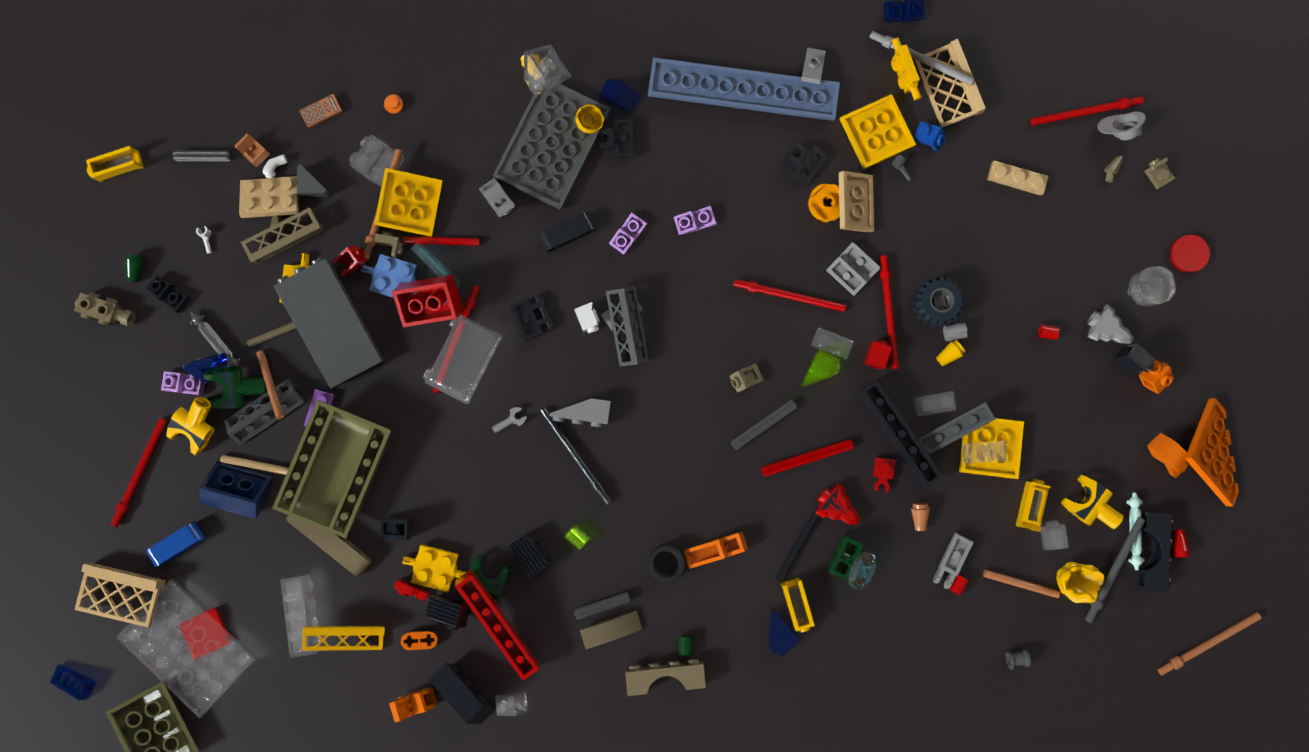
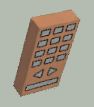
(321, 111)

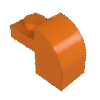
(1169, 453)
(413, 703)

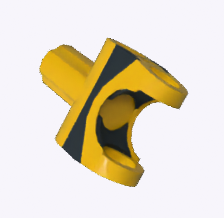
(192, 425)
(1094, 504)

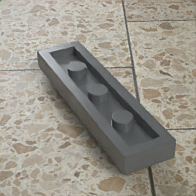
(957, 428)

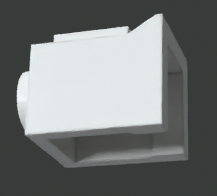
(588, 318)

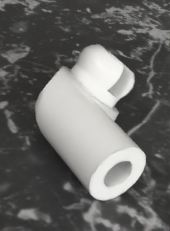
(272, 163)

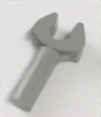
(510, 420)

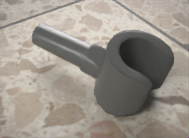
(898, 164)

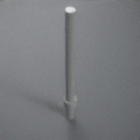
(887, 42)

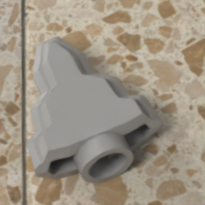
(1108, 327)

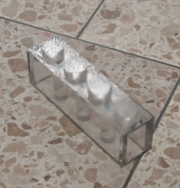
(299, 612)

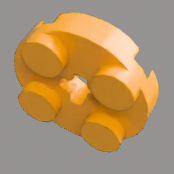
(816, 202)

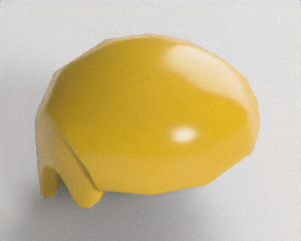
(589, 119)

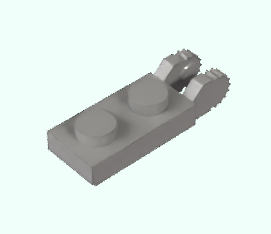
(953, 559)

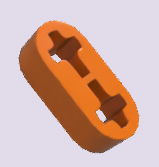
(420, 645)

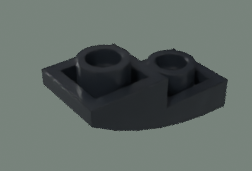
(168, 293)

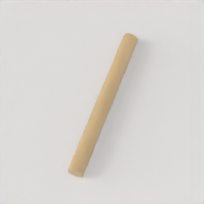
(254, 464)

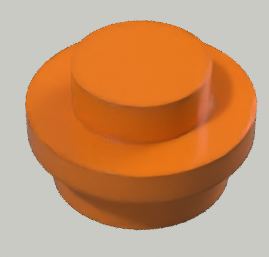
(393, 104)

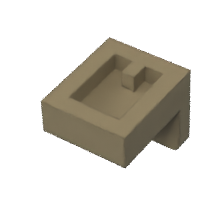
(1159, 173)
(746, 377)

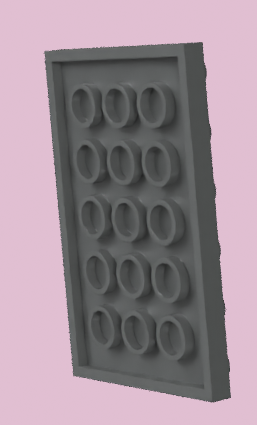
(548, 146)

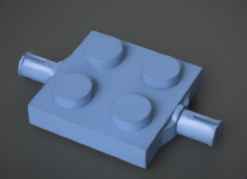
(389, 274)

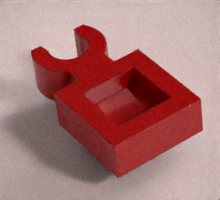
(883, 470)
(406, 588)

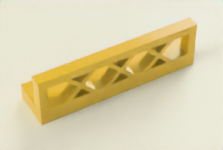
(342, 631)

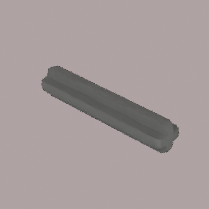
(202, 155)
(602, 605)

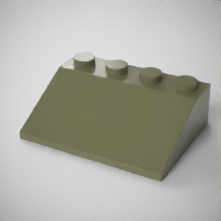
(151, 723)

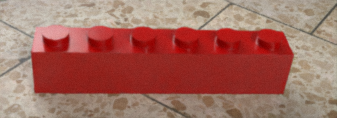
(497, 624)

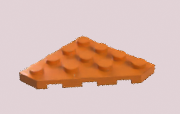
(1211, 455)

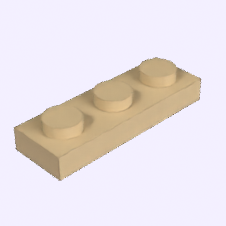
(1017, 178)

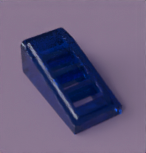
(83, 689)

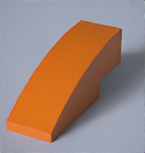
(715, 549)

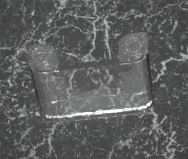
(462, 359)

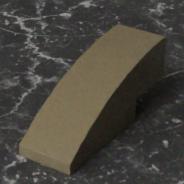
(610, 629)

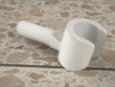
(205, 236)

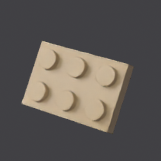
(268, 197)
(856, 201)

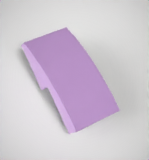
(695, 220)
(628, 233)
(182, 383)

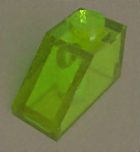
(821, 368)

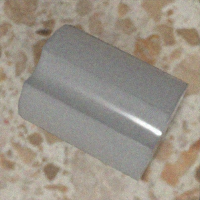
(955, 331)

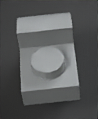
(497, 197)

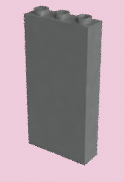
(328, 322)

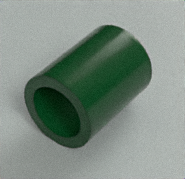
(685, 645)

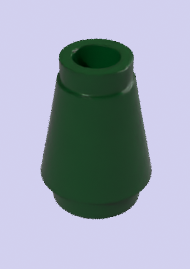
(133, 267)

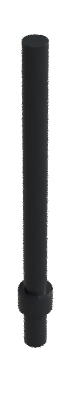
(597, 486)

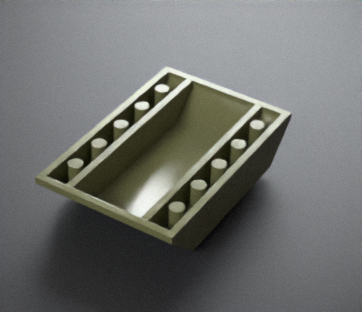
(332, 469)

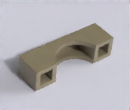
(640, 678)

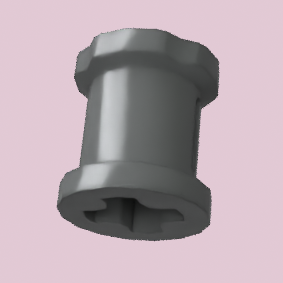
(1018, 659)

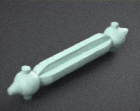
(1136, 548)

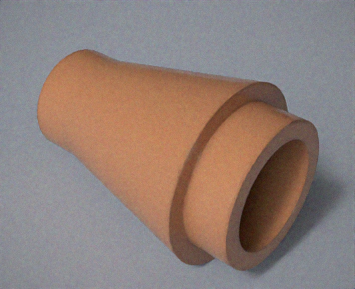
(920, 514)

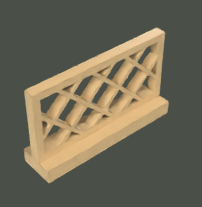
(972, 93)
(119, 577)

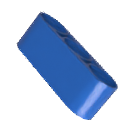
(175, 544)

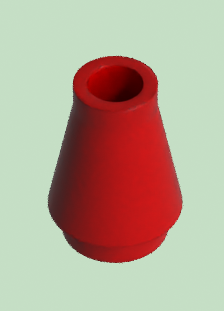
(1180, 546)

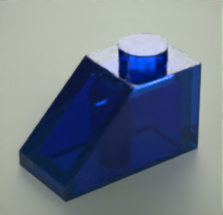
(779, 635)

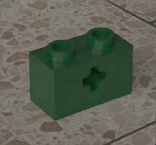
(844, 557)

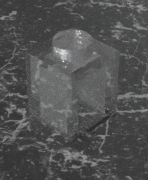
(1054, 536)

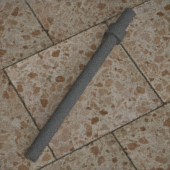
(1098, 604)

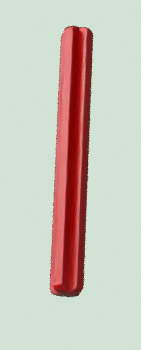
(807, 457)

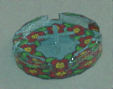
(862, 570)

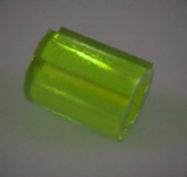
(577, 537)

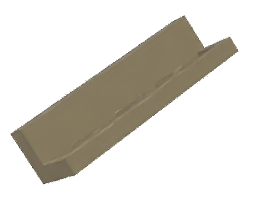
(285, 243)

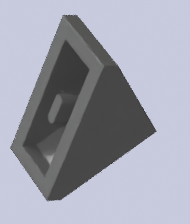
(308, 185)

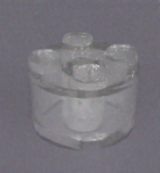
(1150, 295)

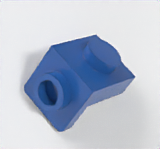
(930, 135)

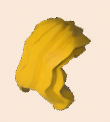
(1079, 582)

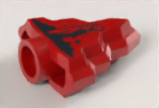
(836, 505)

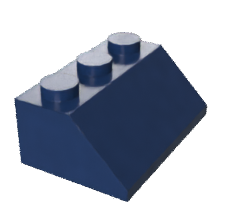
(235, 489)

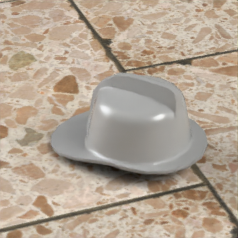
(1123, 126)

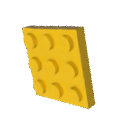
(877, 131)
(408, 202)
(997, 431)

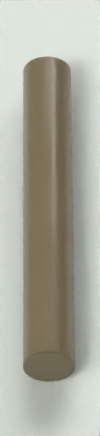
(271, 334)

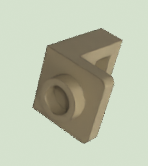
(388, 240)

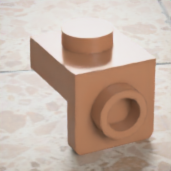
(252, 150)

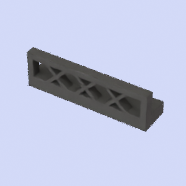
(630, 326)
(263, 414)

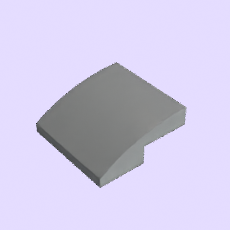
(853, 268)

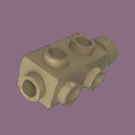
(93, 306)

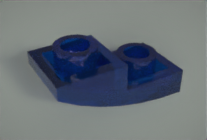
(904, 11)

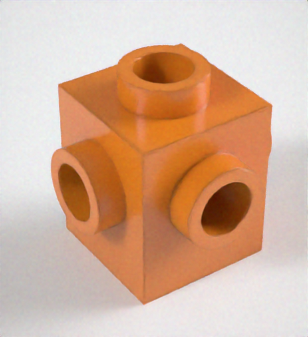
(1158, 377)

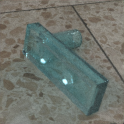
(432, 262)

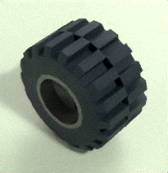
(938, 302)

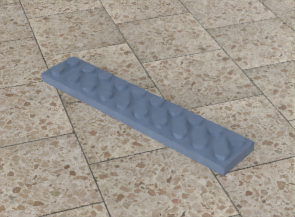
(743, 89)

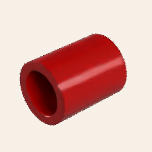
(1048, 332)
(959, 585)

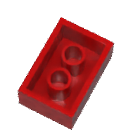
(427, 301)

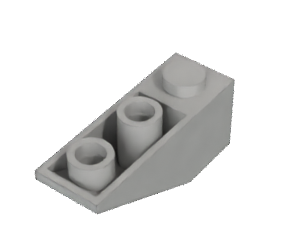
(591, 411)

